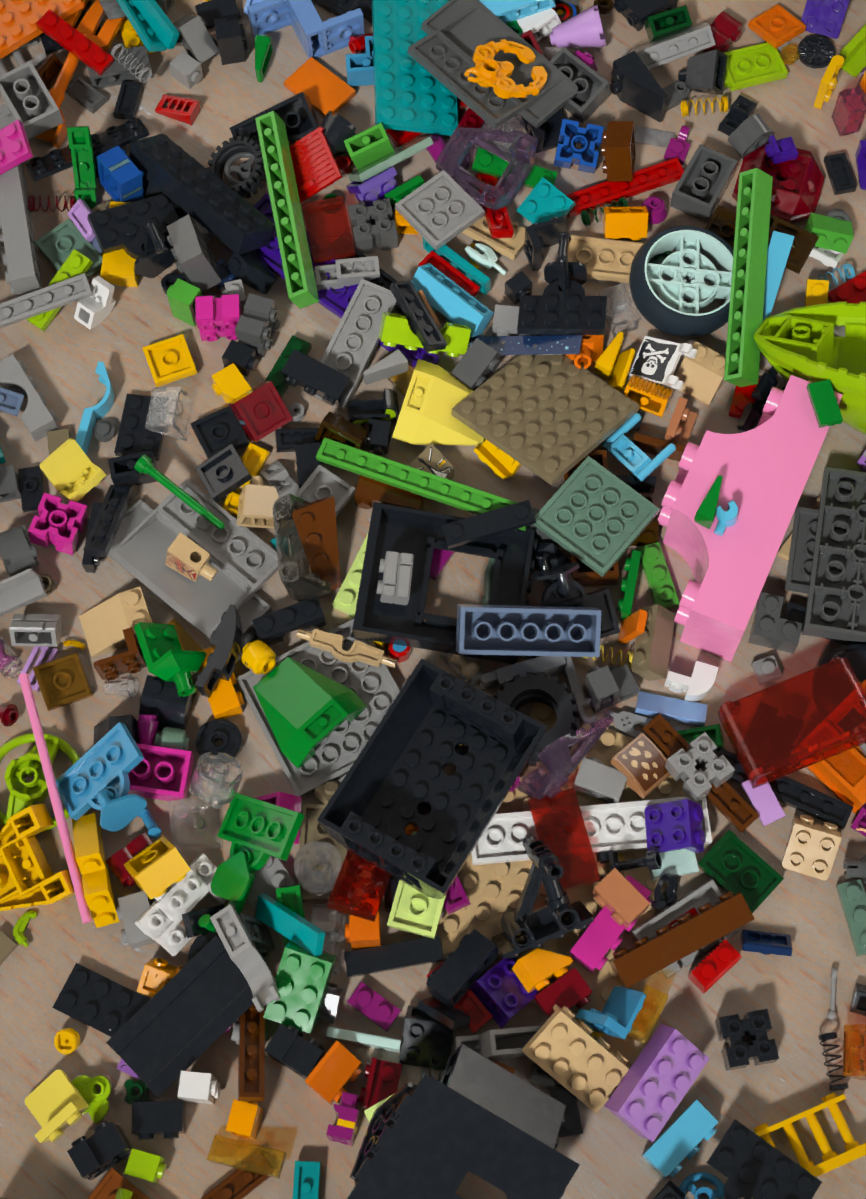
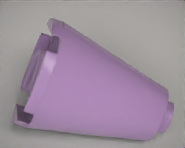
(580, 31)

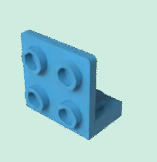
(617, 1013)

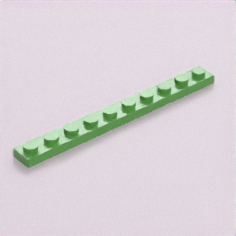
(409, 478)

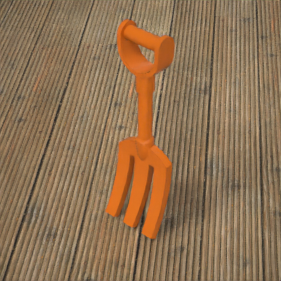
(104, 39)

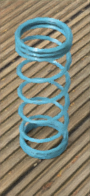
(845, 271)

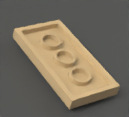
(603, 257)

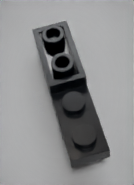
(226, 645)

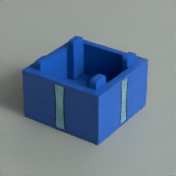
(120, 176)

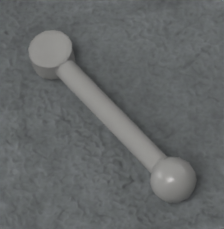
(832, 1015)

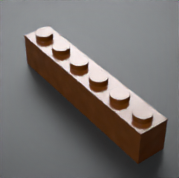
(681, 939)

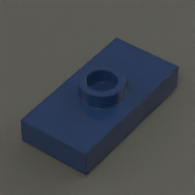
(766, 942)

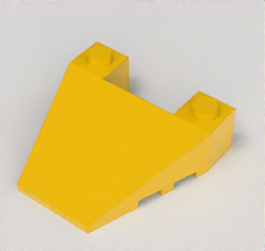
(24, 871)

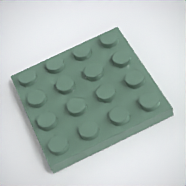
(595, 516)

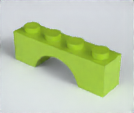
(395, 330)

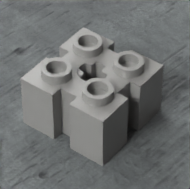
(698, 782)

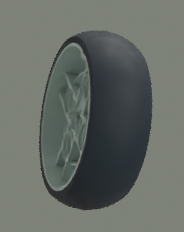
(670, 312)

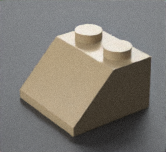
(703, 374)

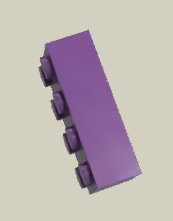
(657, 1082)

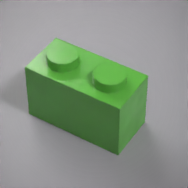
(369, 146)
(832, 232)
(182, 301)

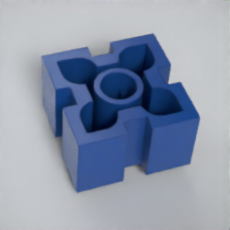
(589, 139)

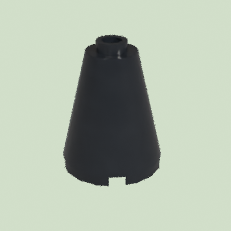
(336, 131)

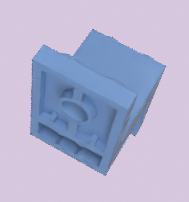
(315, 36)

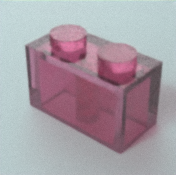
(849, 111)

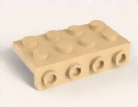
(577, 1058)

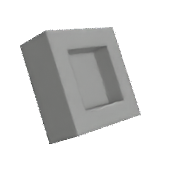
(766, 670)

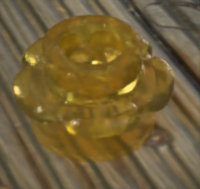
(787, 57)

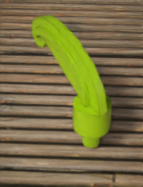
(20, 927)

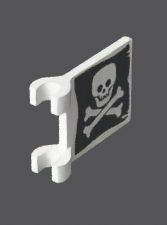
(658, 361)

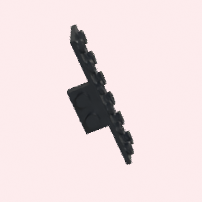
(61, 159)

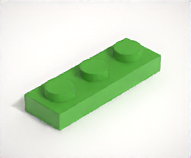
(658, 576)

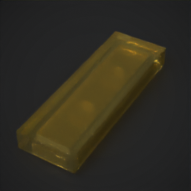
(247, 1156)

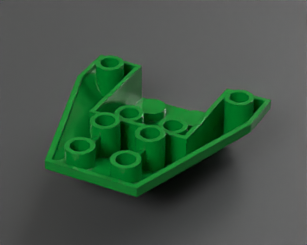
(304, 707)

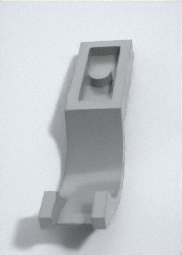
(246, 956)

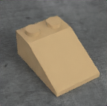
(105, 622)

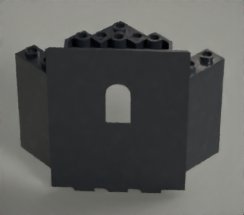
(470, 1122)

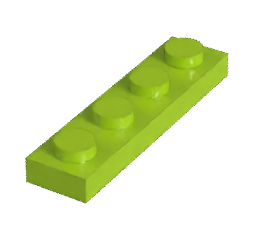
(73, 266)

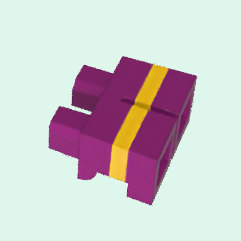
(347, 1121)

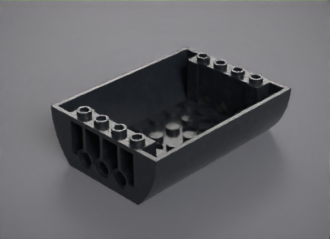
(405, 769)

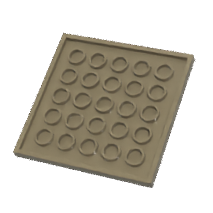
(545, 412)

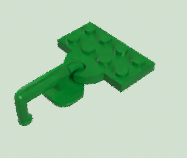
(256, 834)

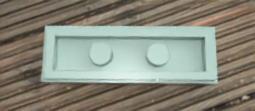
(364, 1039)

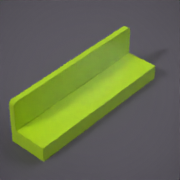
(855, 54)

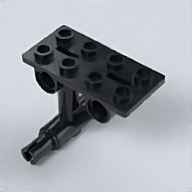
(558, 916)

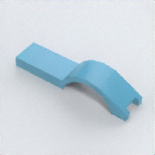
(96, 412)

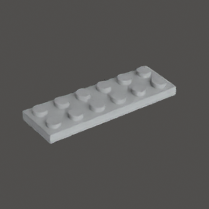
(358, 333)

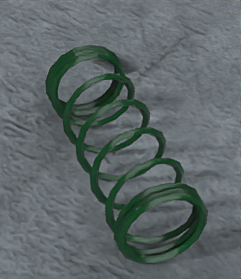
(584, 214)

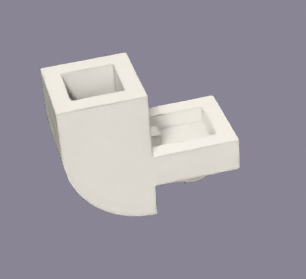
(94, 309)
(697, 685)

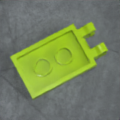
(753, 66)

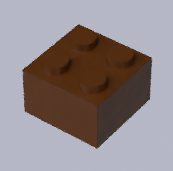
(619, 151)

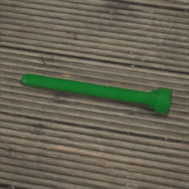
(145, 466)

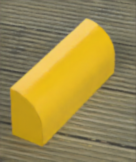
(118, 265)

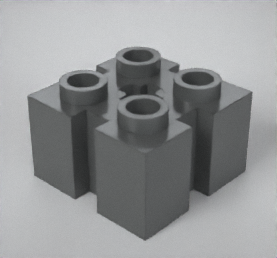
(373, 226)
(258, 324)

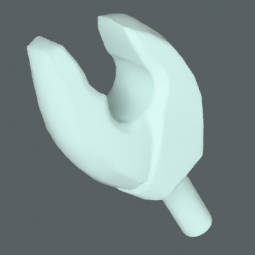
(484, 257)

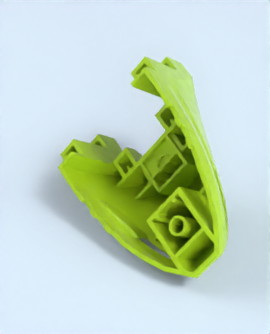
(805, 346)

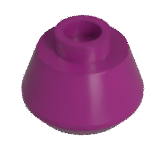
(656, 209)

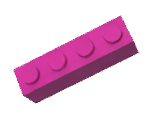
(603, 935)

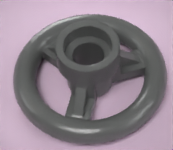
(242, 171)

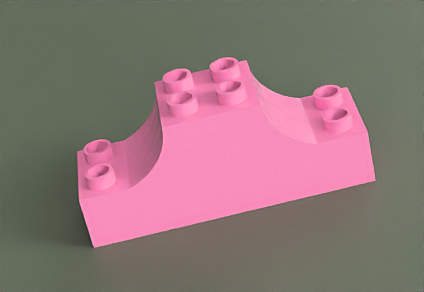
(765, 478)

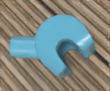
(726, 518)

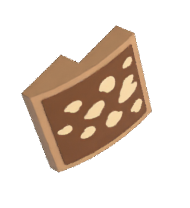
(642, 765)

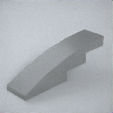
(347, 272)

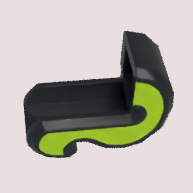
(379, 409)

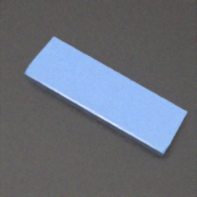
(671, 709)

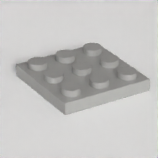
(439, 210)

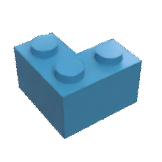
(361, 66)

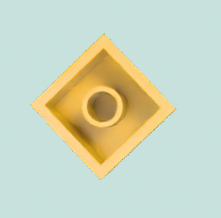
(157, 867)

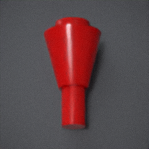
(357, 43)

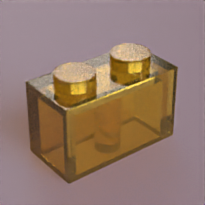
(648, 1015)

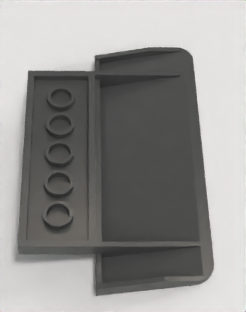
(448, 53)

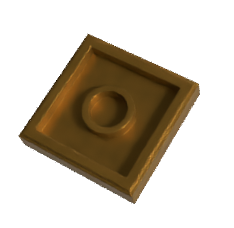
(62, 681)

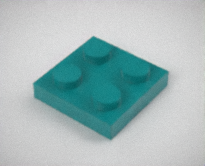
(545, 203)

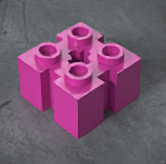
(218, 316)
(58, 524)

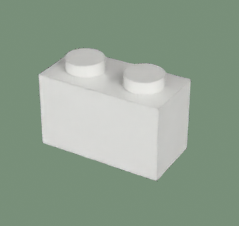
(198, 1087)

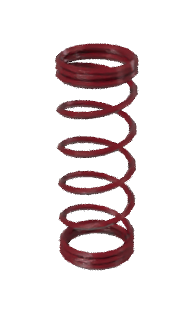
(31, 203)

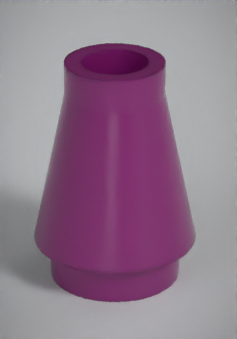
(147, 728)

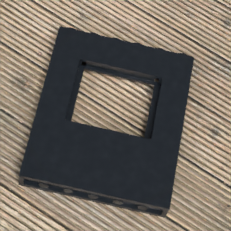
(414, 533)

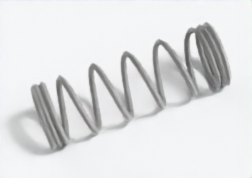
(141, 72)

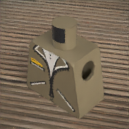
(433, 462)

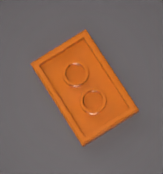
(322, 87)

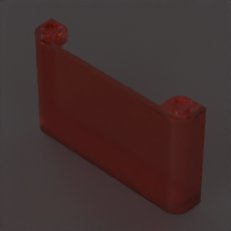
(796, 722)

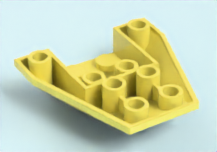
(428, 409)

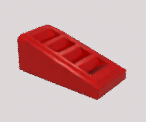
(186, 117)

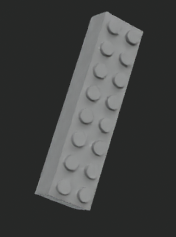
(18, 234)

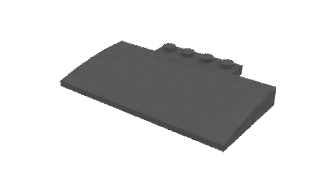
(830, 558)

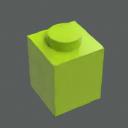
(145, 1166)

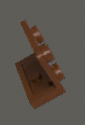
(122, 663)

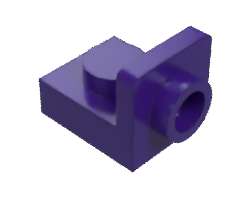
(781, 149)

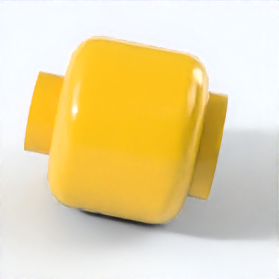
(258, 657)

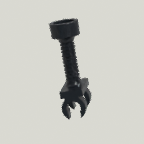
(651, 860)

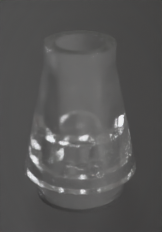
(124, 686)

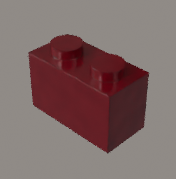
(566, 991)

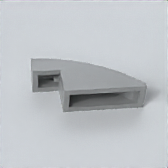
(498, 1043)

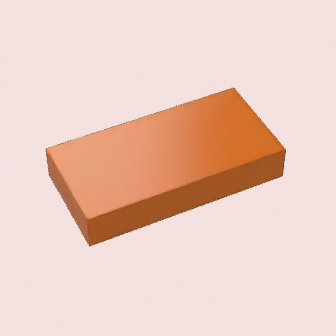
(632, 626)

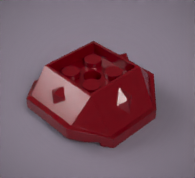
(800, 186)

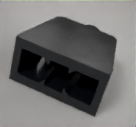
(705, 72)

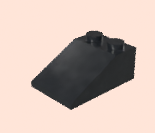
(637, 86)

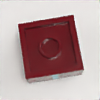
(260, 411)

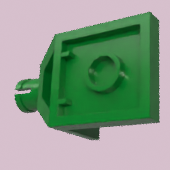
(165, 656)

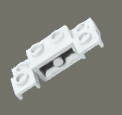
(165, 913)

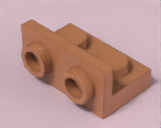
(681, 423)

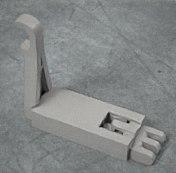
(548, 664)

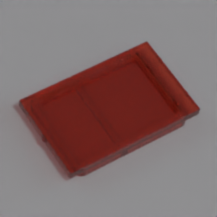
(328, 229)

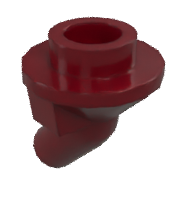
(9, 714)

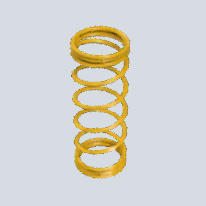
(685, 108)

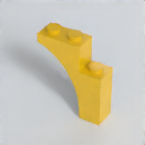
(94, 870)

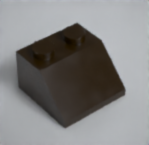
(340, 430)

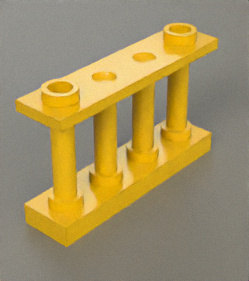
(830, 1158)

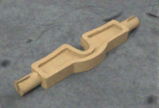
(358, 652)

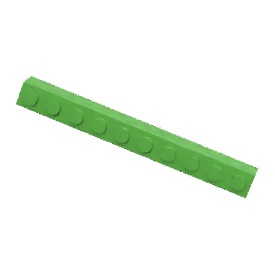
(287, 210)
(748, 277)

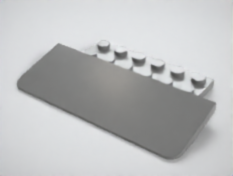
(235, 551)

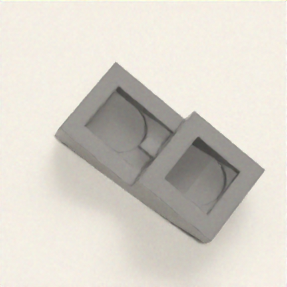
(277, 476)

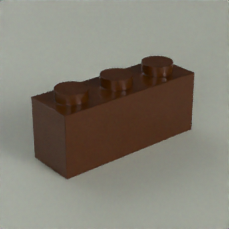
(373, 491)

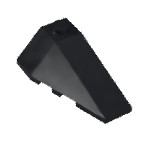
(295, 112)

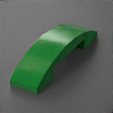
(83, 164)

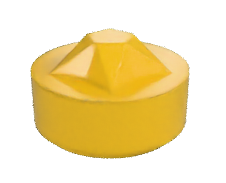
(67, 1040)

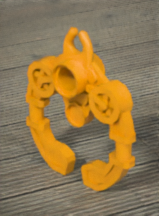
(497, 73)

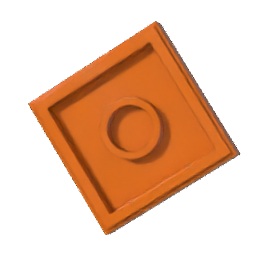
(776, 26)

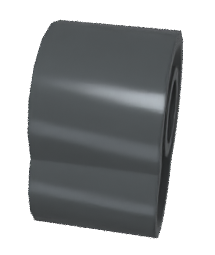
(750, 135)

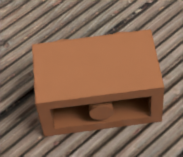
(620, 898)

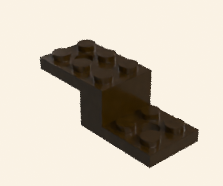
(803, 240)

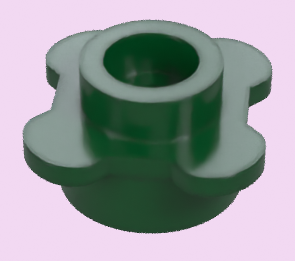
(131, 1096)

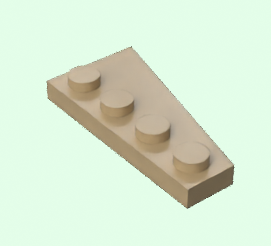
(506, 246)

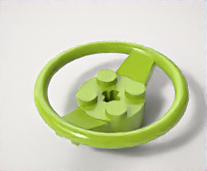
(24, 793)

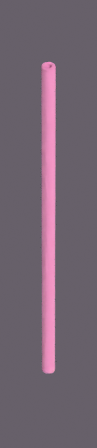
(55, 797)

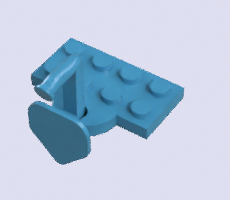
(103, 783)

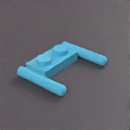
(630, 455)

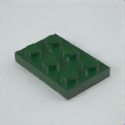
(740, 870)

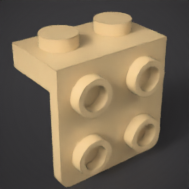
(812, 847)

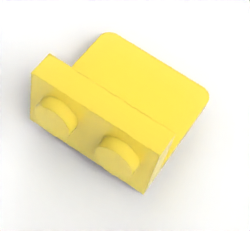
(71, 471)
(55, 1106)

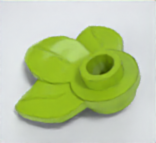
(97, 1101)

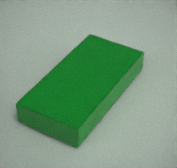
(824, 403)

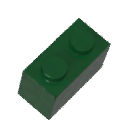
(667, 23)

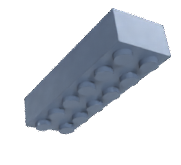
(528, 630)

